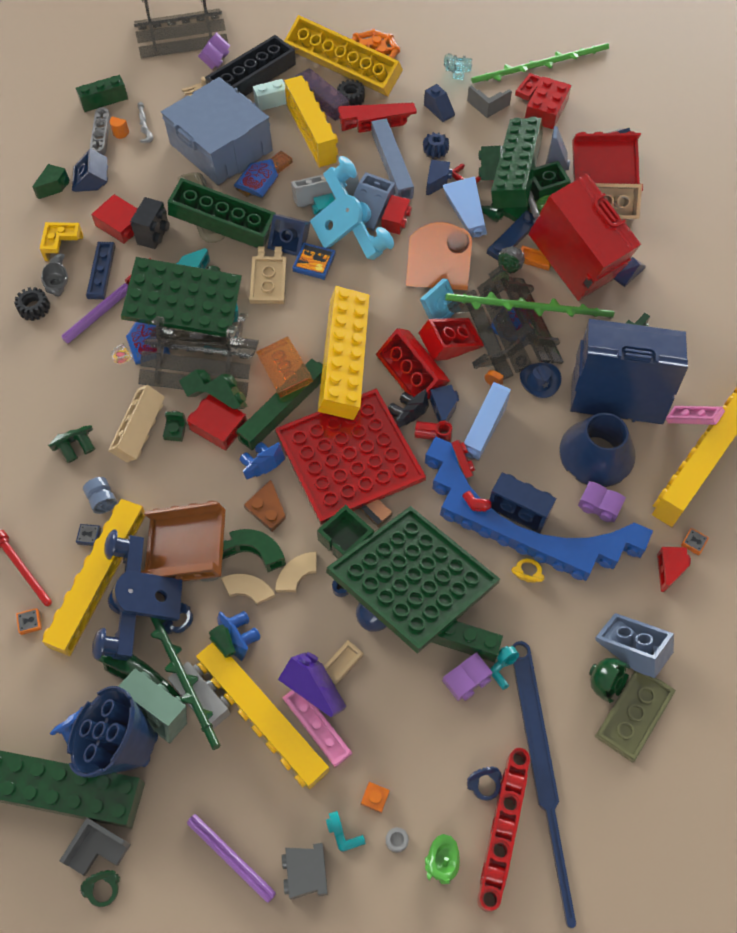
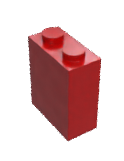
(115, 218)
(216, 422)

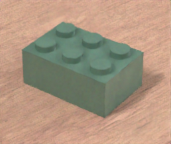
(162, 710)

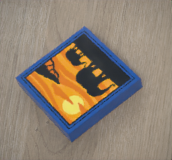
(314, 261)

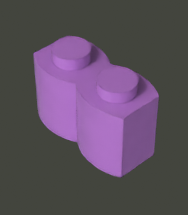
(214, 51)
(601, 501)
(467, 677)

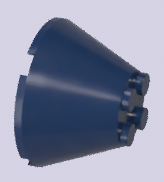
(110, 735)

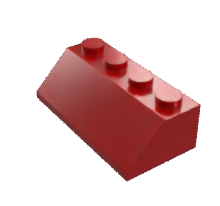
(411, 363)

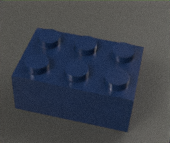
(521, 502)

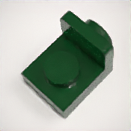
(174, 426)

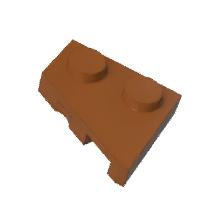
(266, 507)

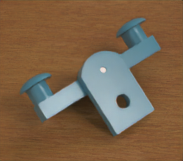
(348, 215)

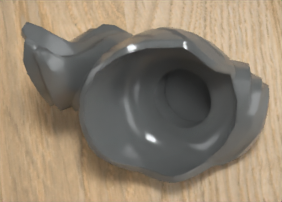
(55, 276)

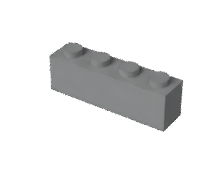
(306, 189)

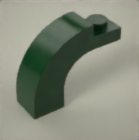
(257, 543)

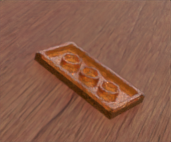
(284, 367)

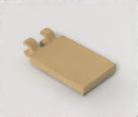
(268, 278)

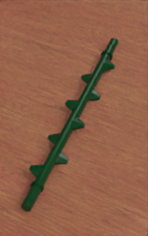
(187, 682)

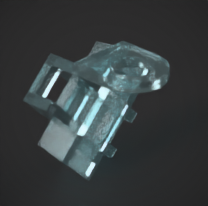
(457, 65)

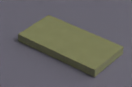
(635, 715)

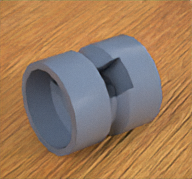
(99, 495)

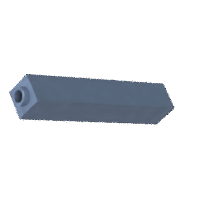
(392, 158)

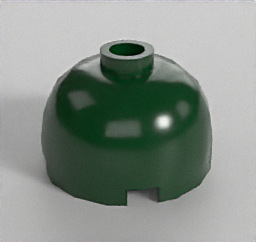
(608, 678)

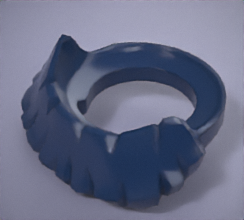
(170, 628)
(473, 781)

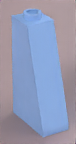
(465, 201)
(487, 420)

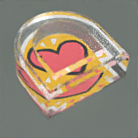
(121, 354)

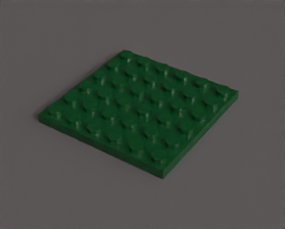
(413, 578)

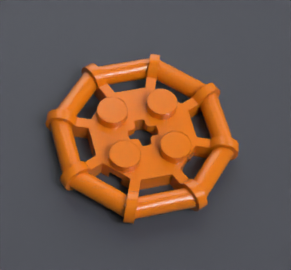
(376, 43)

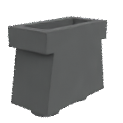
(305, 871)

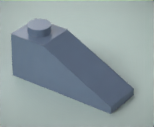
(557, 150)

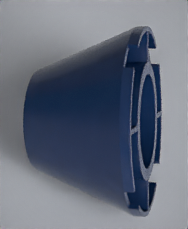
(593, 462)

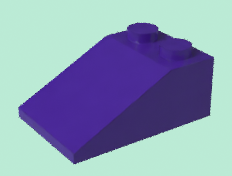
(312, 682)

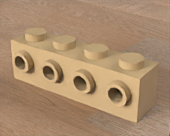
(137, 424)

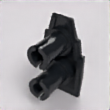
(414, 408)

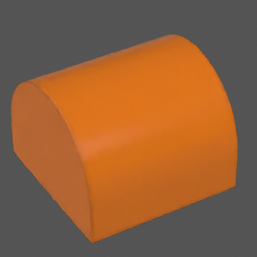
(119, 127)

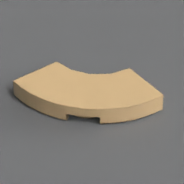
(296, 571)
(248, 586)

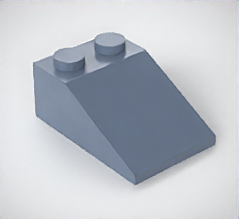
(637, 644)

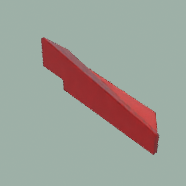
(363, 115)

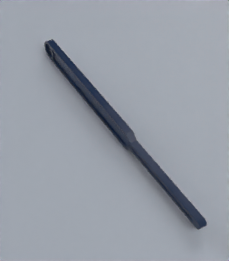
(542, 768)

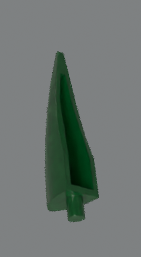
(123, 668)

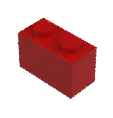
(395, 214)

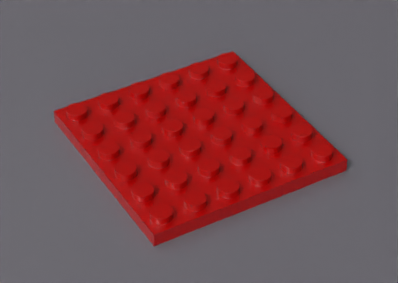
(349, 459)

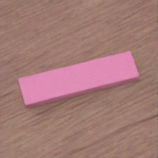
(318, 728)

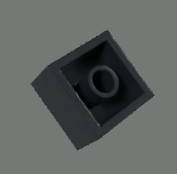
(150, 223)

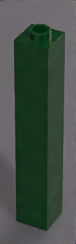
(277, 409)

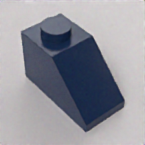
(438, 103)
(438, 175)
(444, 402)

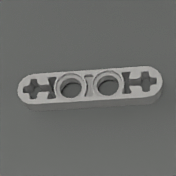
(104, 131)

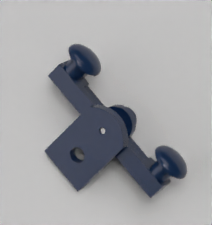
(133, 596)

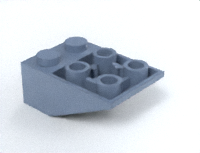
(376, 194)

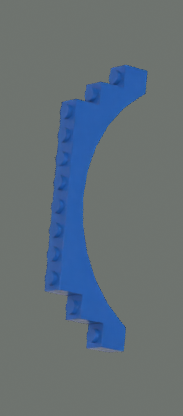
(564, 554)

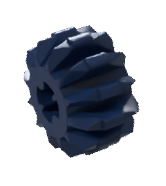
(436, 145)

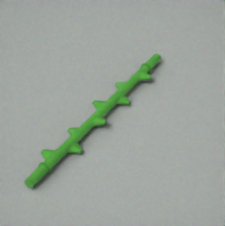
(548, 62)
(539, 308)

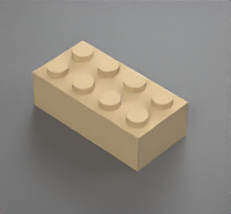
(623, 198)

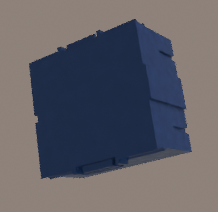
(628, 370)

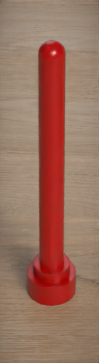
(4, 544)

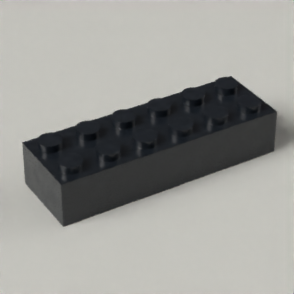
(256, 65)

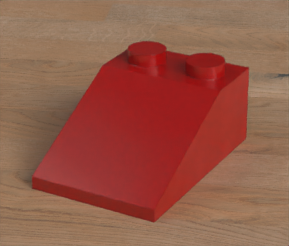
(449, 337)

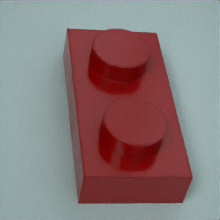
(528, 87)
(461, 450)

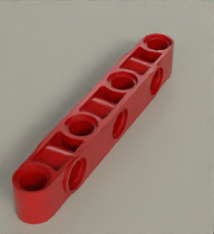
(504, 829)

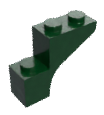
(222, 388)

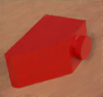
(671, 565)

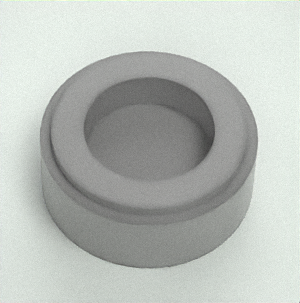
(397, 840)

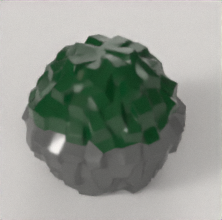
(511, 259)

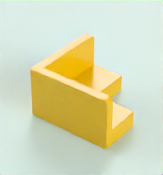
(54, 233)

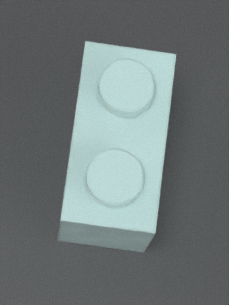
(270, 94)

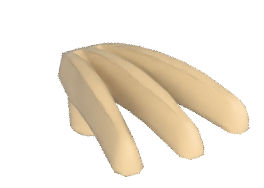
(188, 91)

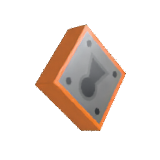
(695, 541)
(28, 621)

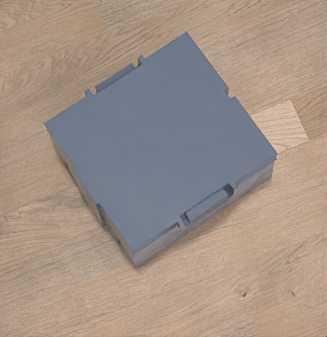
(218, 130)

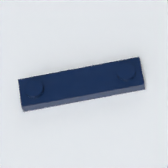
(513, 234)

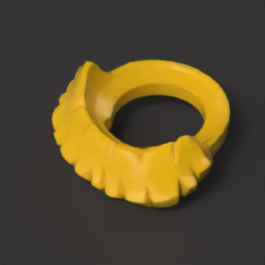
(518, 572)

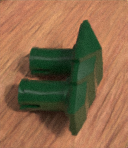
(64, 441)

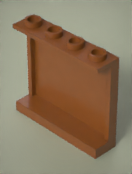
(186, 541)

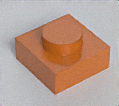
(375, 797)

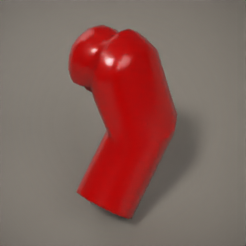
(475, 503)

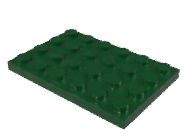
(183, 295)

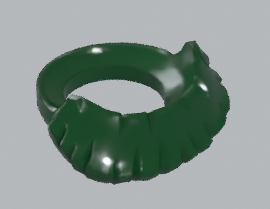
(108, 876)

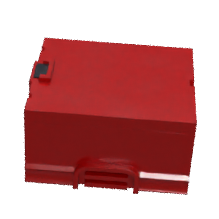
(583, 237)

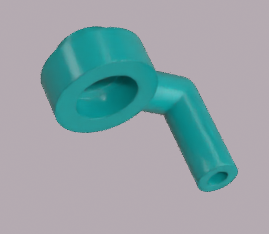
(506, 657)
(334, 825)

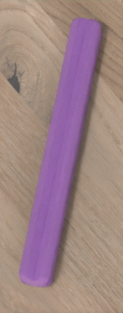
(95, 313)
(231, 858)

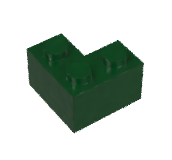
(489, 161)

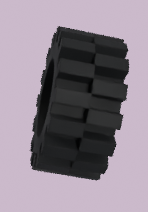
(352, 87)
(30, 296)

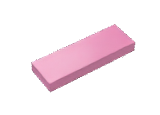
(695, 415)

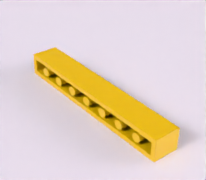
(91, 582)
(264, 716)

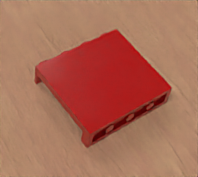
(607, 157)

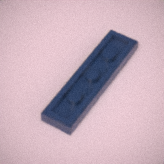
(100, 270)

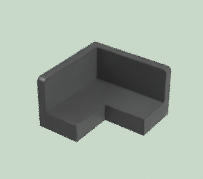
(486, 105)
(89, 843)

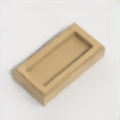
(343, 662)

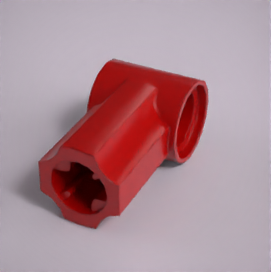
(429, 430)

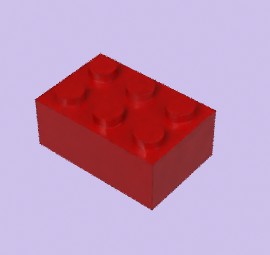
(548, 101)

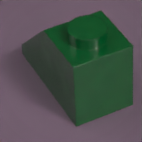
(51, 181)

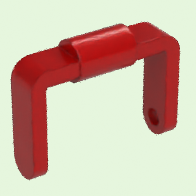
(457, 177)

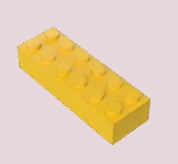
(311, 121)

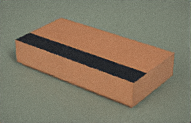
(376, 512)

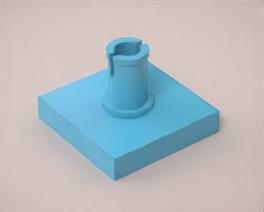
(435, 303)

